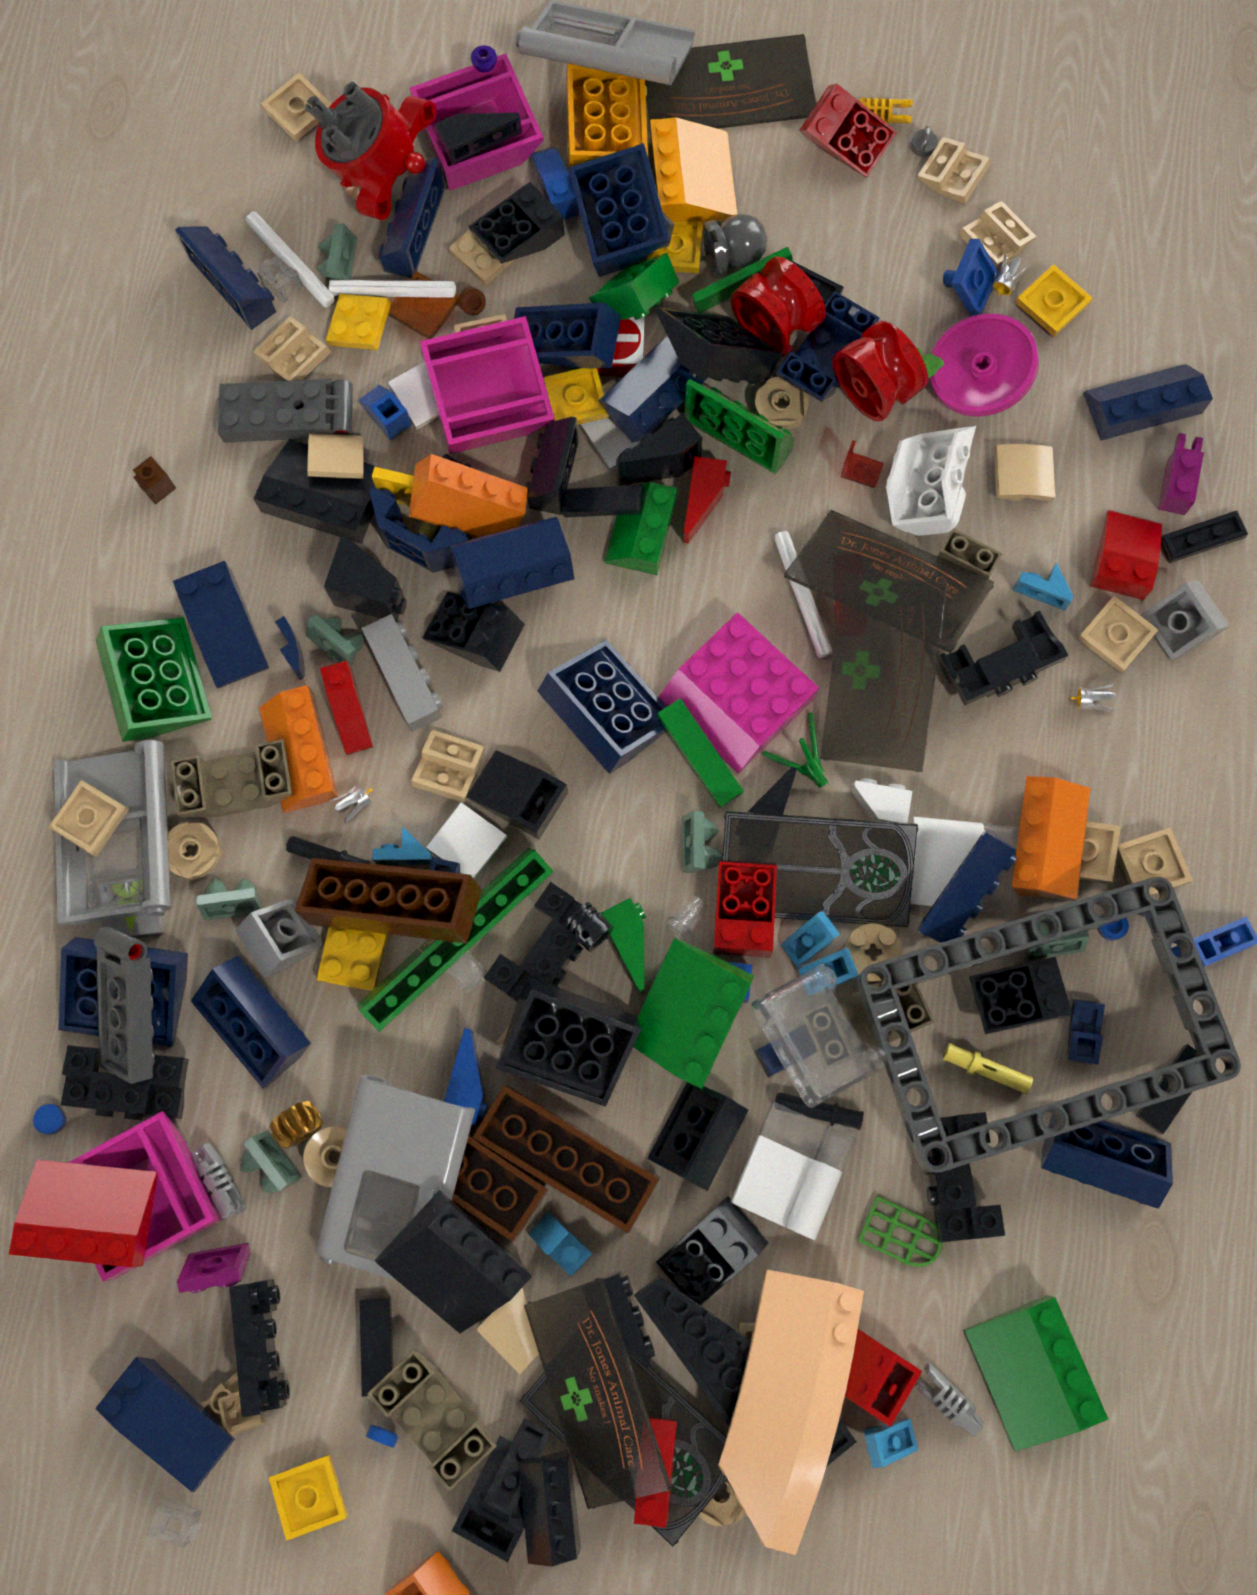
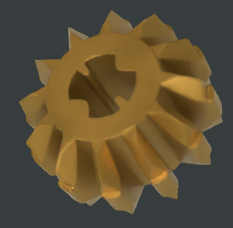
(296, 1124)

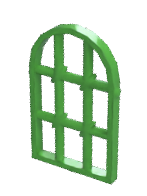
(894, 1223)

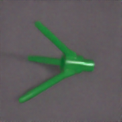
(812, 767)

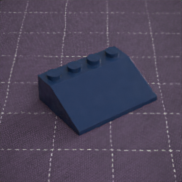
(619, 208)
(604, 705)
(80, 990)

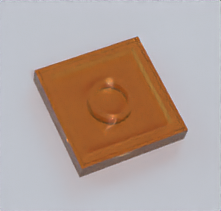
(423, 314)

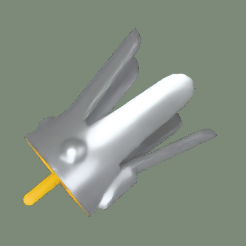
(1006, 280)
(1086, 696)
(357, 795)

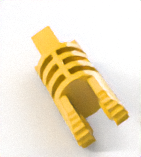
(883, 109)

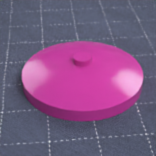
(986, 365)

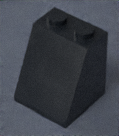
(362, 583)

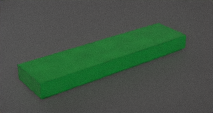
(722, 289)
(699, 753)

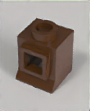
(153, 480)

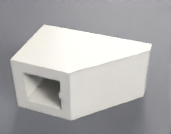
(883, 802)

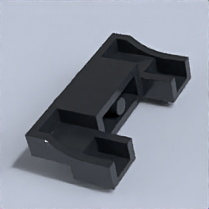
(1006, 667)
(548, 955)
(111, 1094)
(954, 1195)
(255, 1351)

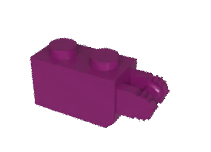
(1181, 476)

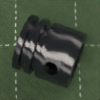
(589, 926)

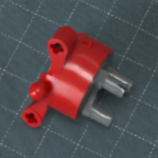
(370, 142)

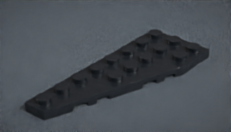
(709, 1350)

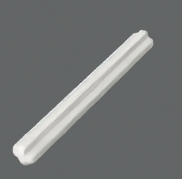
(283, 252)
(393, 288)
(804, 598)

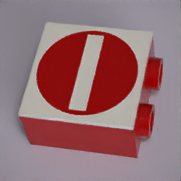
(628, 348)

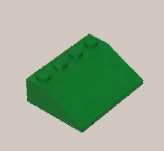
(737, 427)
(152, 677)
(690, 1011)
(1035, 1373)

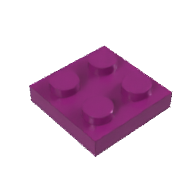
(214, 1268)

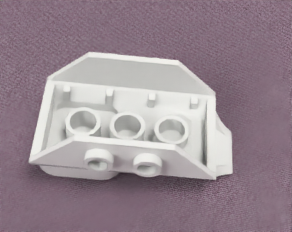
(928, 480)

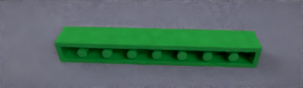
(436, 956)

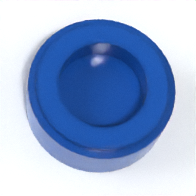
(1115, 930)
(49, 1119)
(382, 1435)

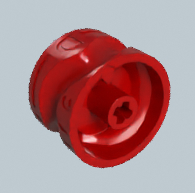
(778, 303)
(880, 370)

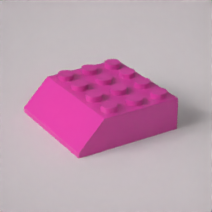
(480, 92)
(486, 384)
(740, 691)
(180, 1198)

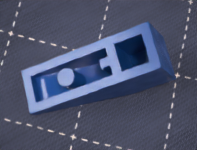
(556, 182)
(1223, 941)
(466, 1081)

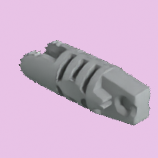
(218, 1181)
(950, 1401)

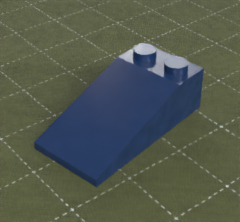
(573, 334)
(221, 624)
(165, 1422)

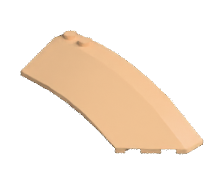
(790, 1402)

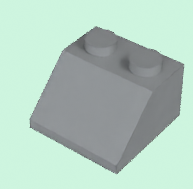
(1185, 619)
(278, 937)

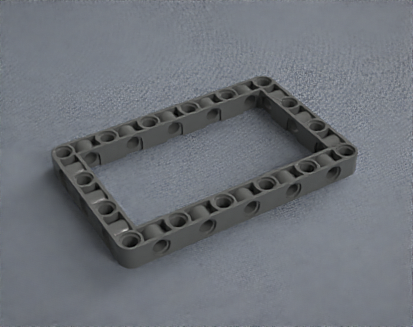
(1186, 978)

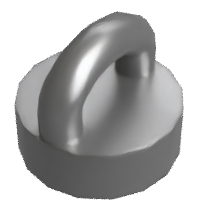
(924, 142)

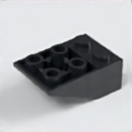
(519, 225)
(661, 454)
(476, 634)
(518, 793)
(1020, 995)
(712, 1252)
(629, 1317)
(482, 1526)

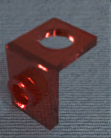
(861, 468)

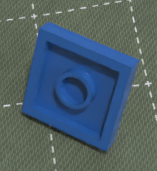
(973, 277)

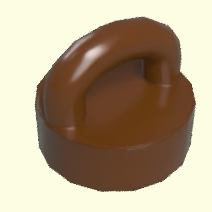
(471, 301)

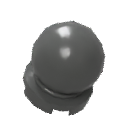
(735, 242)

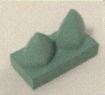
(341, 252)
(327, 637)
(695, 854)
(220, 903)
(1068, 945)
(266, 1154)

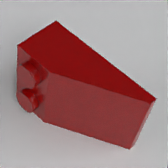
(1127, 556)

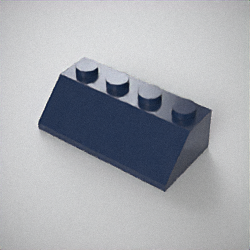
(413, 220)
(227, 274)
(648, 392)
(1148, 401)
(512, 562)
(967, 888)
(250, 1021)
(1112, 1160)

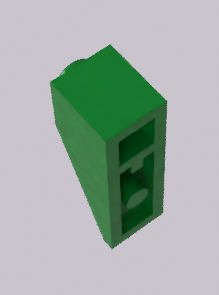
(629, 938)

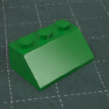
(638, 287)
(641, 538)

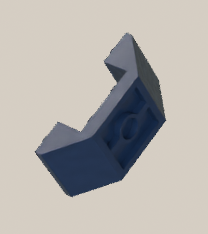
(811, 365)
(415, 547)

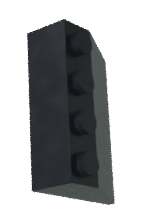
(718, 347)
(319, 503)
(568, 1042)
(453, 1264)

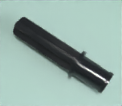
(312, 850)
(823, 1111)

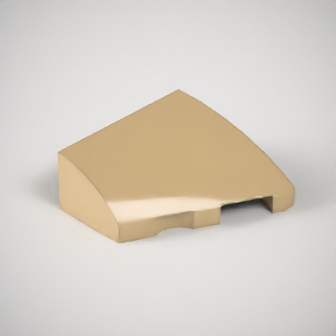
(511, 1333)
(226, 1409)

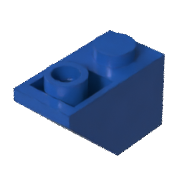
(386, 411)

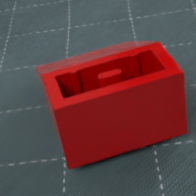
(848, 130)
(745, 909)
(879, 1379)

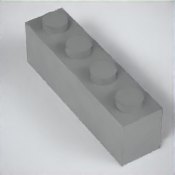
(402, 672)

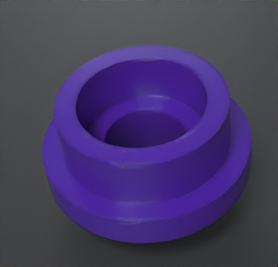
(484, 64)

